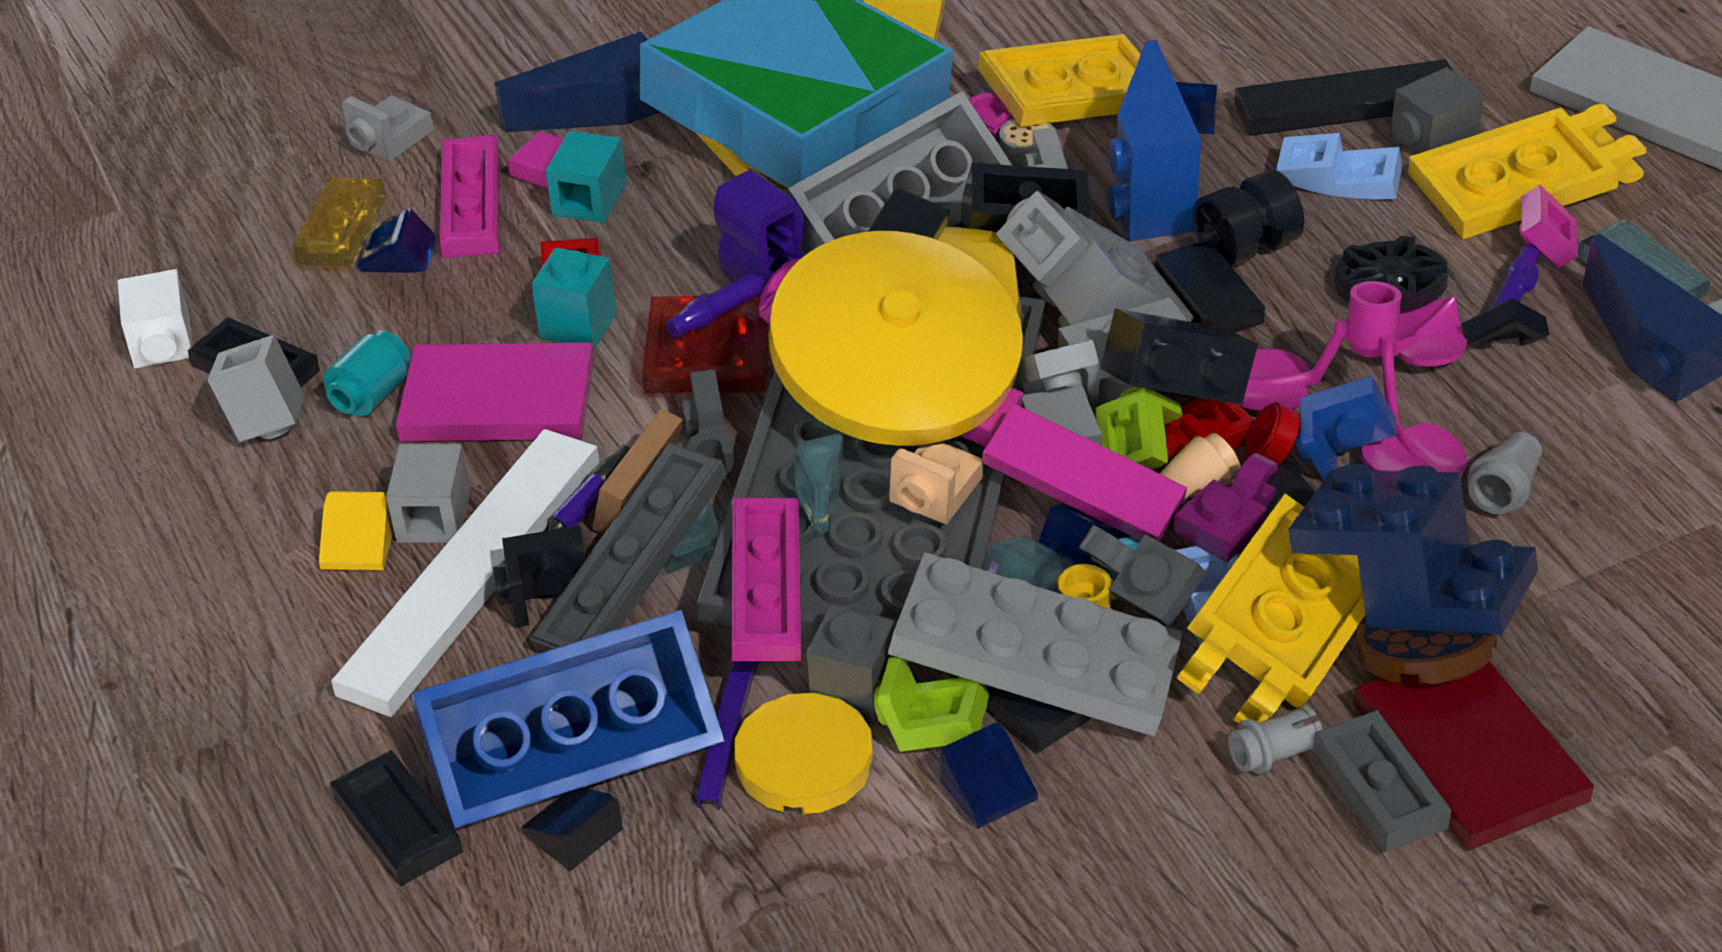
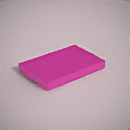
(495, 391)

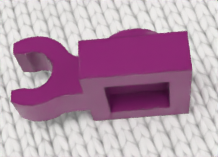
(1228, 517)

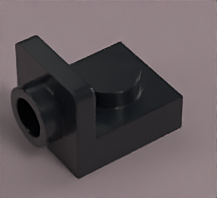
(537, 567)

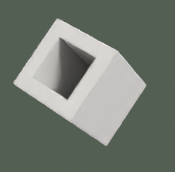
(155, 318)

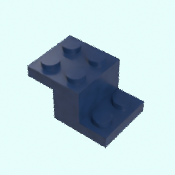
(1415, 550)

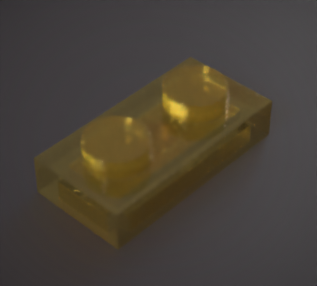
(339, 222)

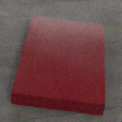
(1480, 752)

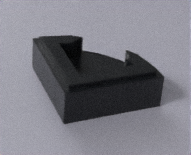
(1506, 321)

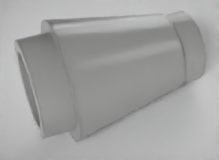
(1505, 474)

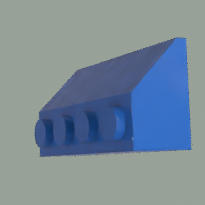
(566, 719)

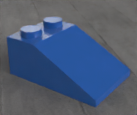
(1154, 154)

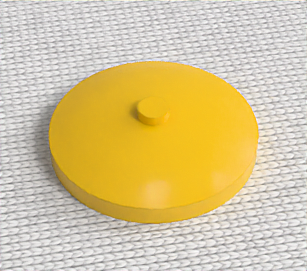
(895, 338)

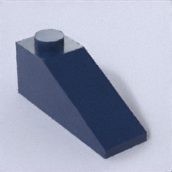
(577, 91)
(1654, 323)

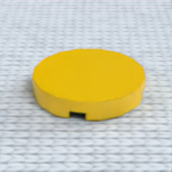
(803, 752)

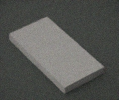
(1644, 89)

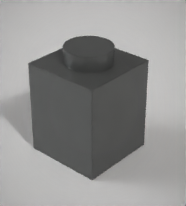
(1436, 111)
(850, 657)

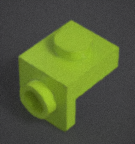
(930, 711)

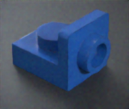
(1342, 421)

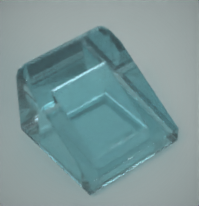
(819, 478)
(1027, 561)

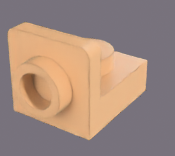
(934, 479)

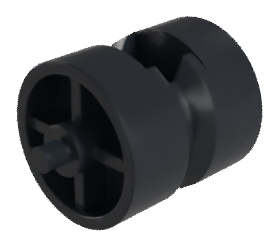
(1250, 218)

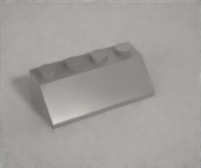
(921, 156)

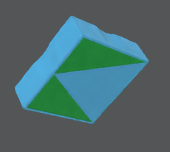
(793, 79)

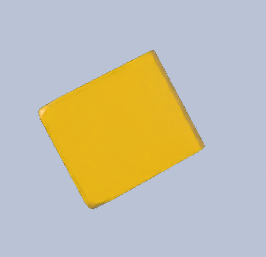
(355, 531)

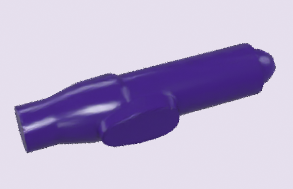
(1520, 276)
(708, 306)

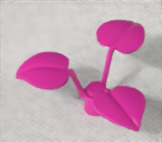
(1376, 329)

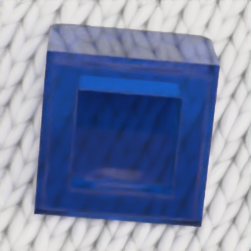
(397, 245)
(1067, 528)
(986, 775)

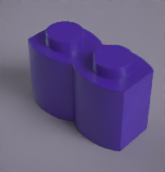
(758, 226)

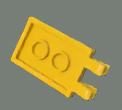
(1482, 177)
(1277, 617)

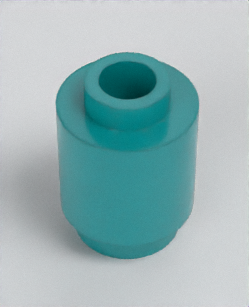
(367, 373)

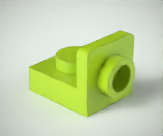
(1136, 425)

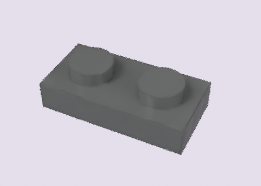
(1381, 781)

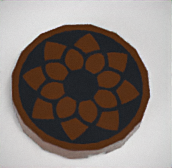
(1430, 654)

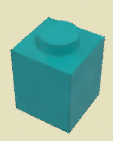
(586, 176)
(574, 297)

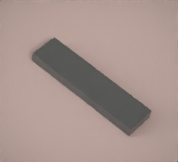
(632, 549)

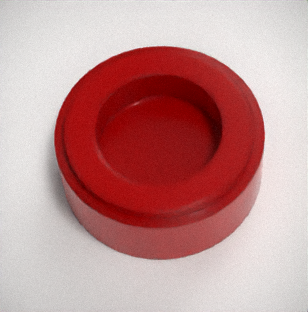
(1273, 432)

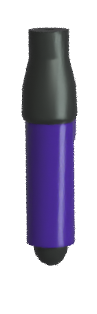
(586, 495)

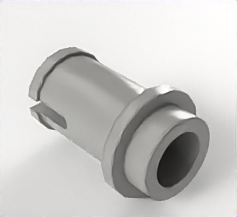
(1261, 744)

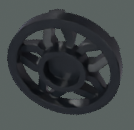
(1395, 263)

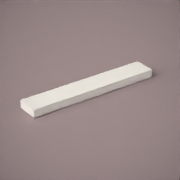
(462, 575)

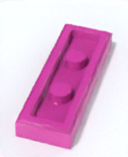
(470, 196)
(1083, 474)
(766, 580)

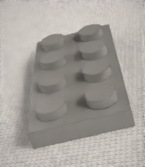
(1037, 643)

